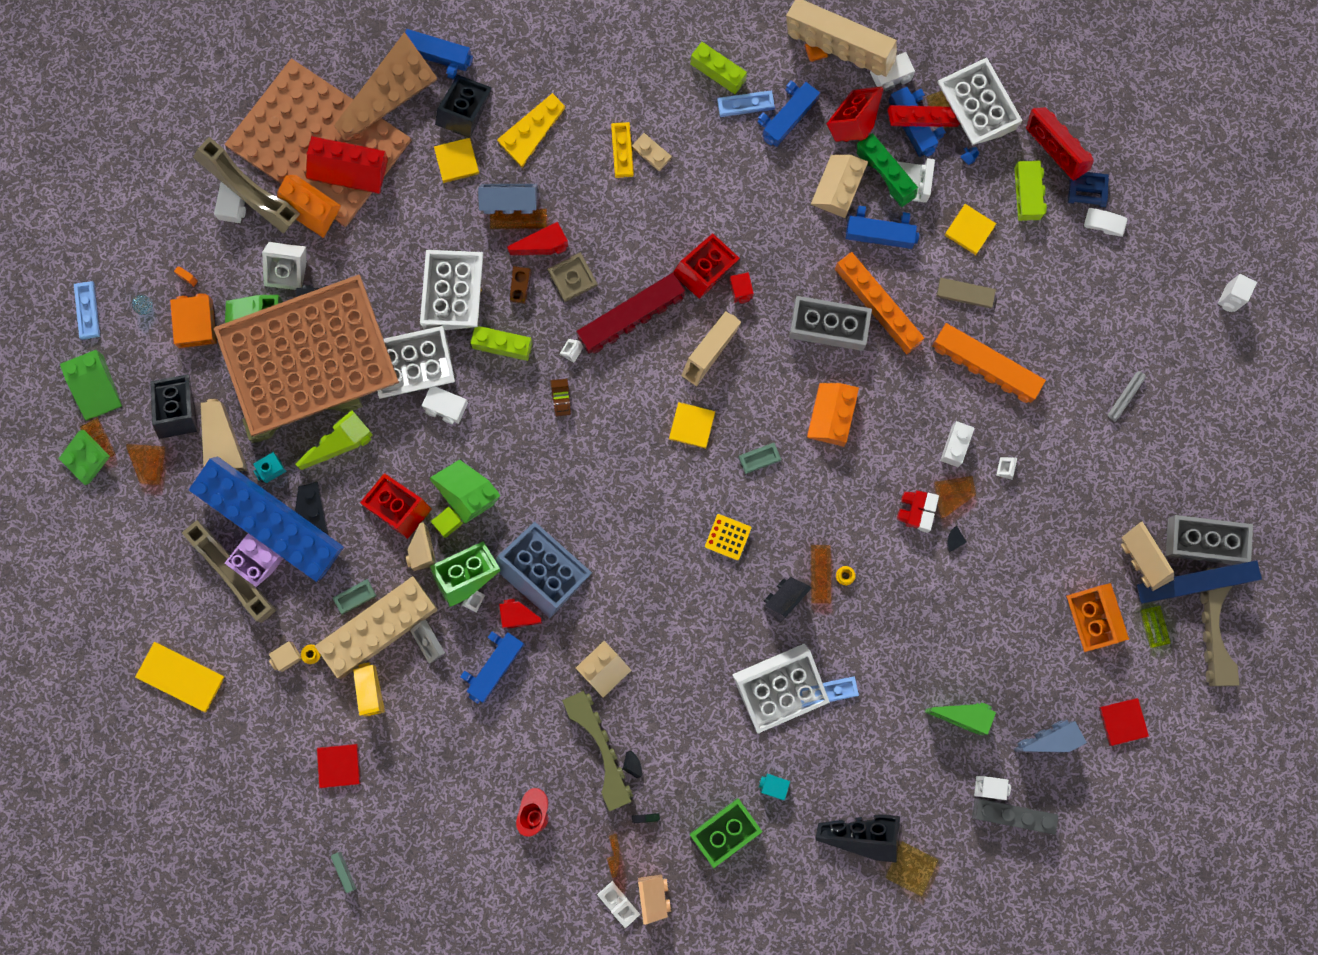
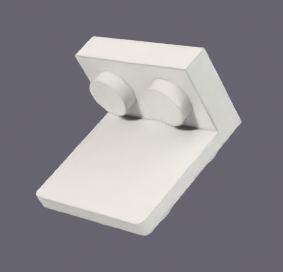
(921, 176)

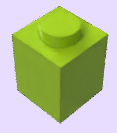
(447, 522)

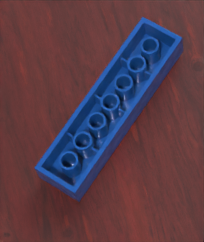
(266, 518)

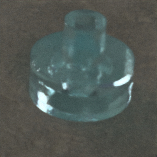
(142, 304)

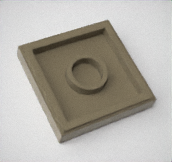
(572, 277)

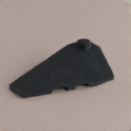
(869, 838)

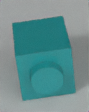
(774, 786)

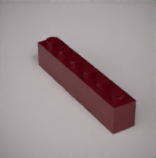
(631, 313)

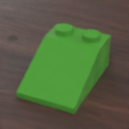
(91, 384)
(465, 490)
(464, 573)
(974, 718)

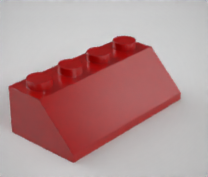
(1059, 143)
(346, 164)

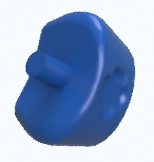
(970, 155)

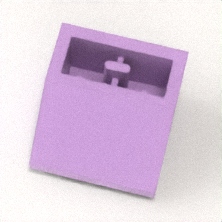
(253, 560)

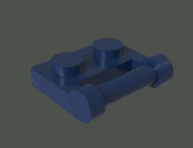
(1090, 183)

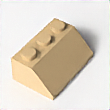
(839, 184)
(1147, 557)

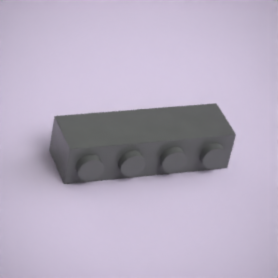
(1015, 816)

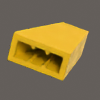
(368, 690)

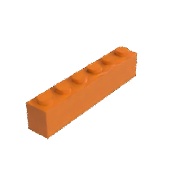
(882, 305)
(988, 363)

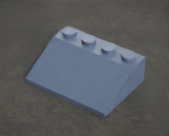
(542, 569)

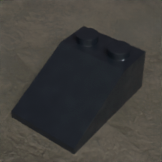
(462, 106)
(173, 407)
(786, 598)

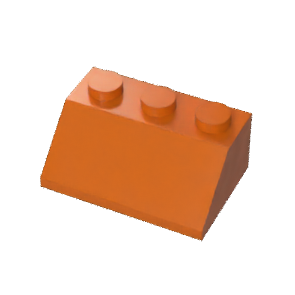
(315, 208)
(833, 413)
(1097, 617)

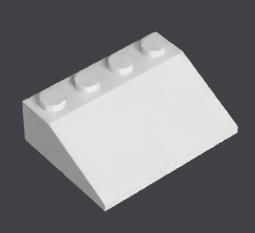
(980, 102)
(451, 289)
(419, 361)
(774, 688)

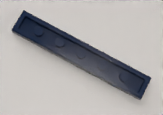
(1202, 582)

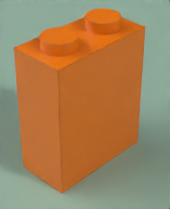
(193, 321)

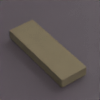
(965, 293)

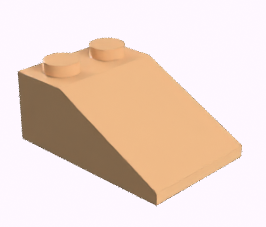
(653, 898)

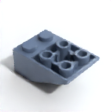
(1062, 738)

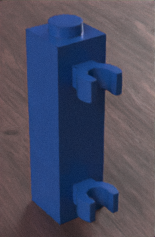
(442, 52)
(790, 114)
(921, 137)
(881, 231)
(495, 667)

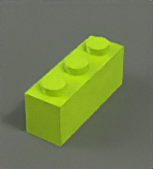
(718, 68)
(1029, 190)
(501, 343)

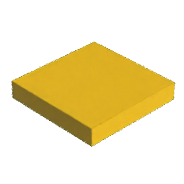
(456, 160)
(970, 229)
(692, 425)

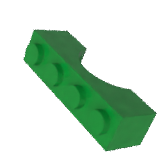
(899, 183)

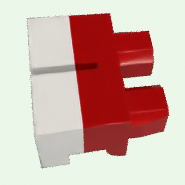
(921, 510)

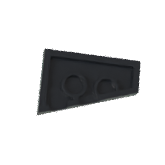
(310, 505)

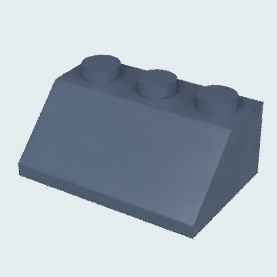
(507, 198)

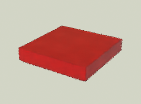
(1123, 721)
(338, 766)

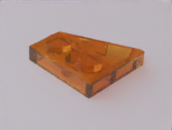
(147, 462)
(953, 494)

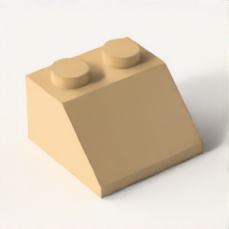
(603, 669)

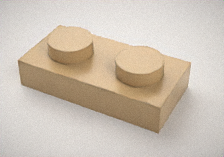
(651, 152)

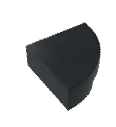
(955, 539)
(632, 765)
(645, 818)

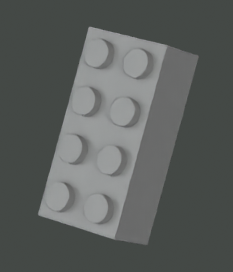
(830, 323)
(1209, 540)

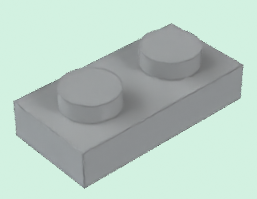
(427, 641)

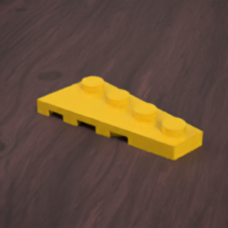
(531, 129)

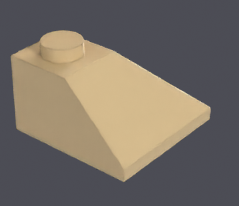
(420, 549)

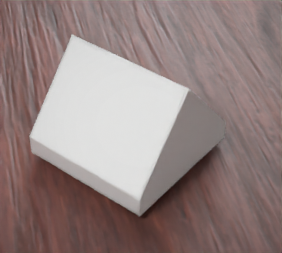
(571, 350)
(1006, 467)
(474, 601)

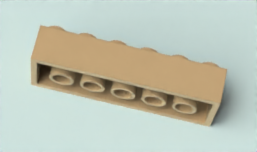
(841, 37)
(376, 628)

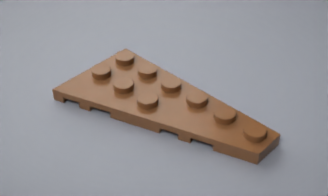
(394, 82)

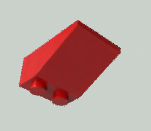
(856, 115)
(705, 265)
(396, 505)

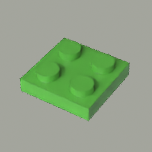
(84, 457)

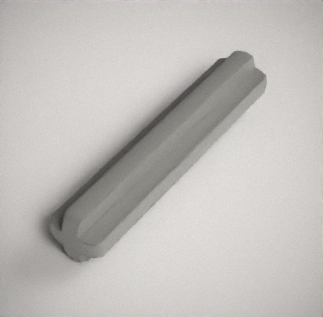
(1126, 396)

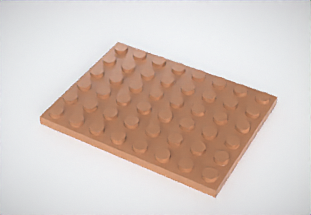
(285, 118)
(306, 355)

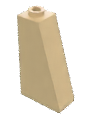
(710, 348)
(219, 435)

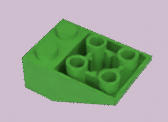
(244, 306)

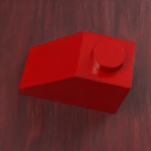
(517, 615)

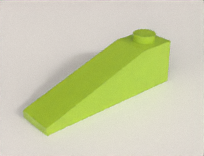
(347, 435)

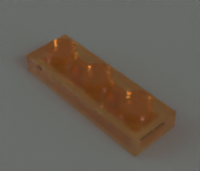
(518, 220)
(821, 574)

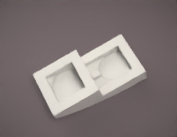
(1108, 222)
(618, 904)

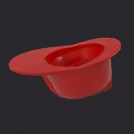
(532, 813)

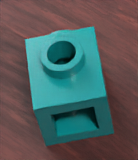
(269, 468)

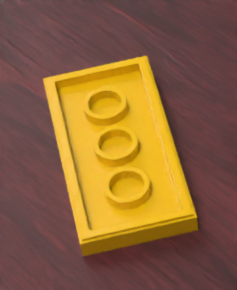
(180, 677)

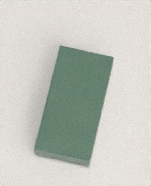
(759, 458)
(354, 597)
(343, 872)

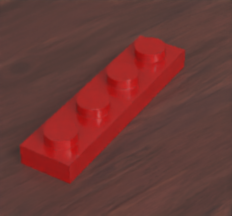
(922, 116)

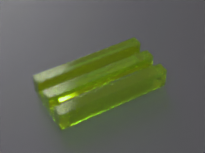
(1152, 644)

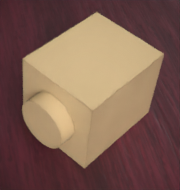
(284, 657)

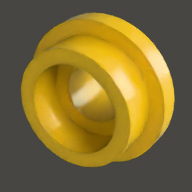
(851, 573)
(306, 659)

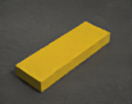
(622, 150)

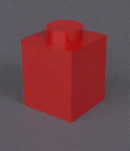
(741, 288)

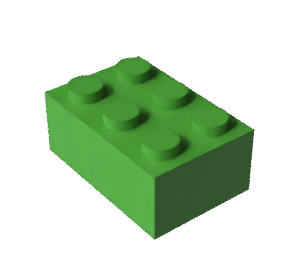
(725, 832)

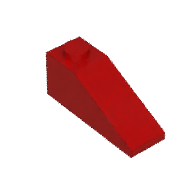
(543, 242)

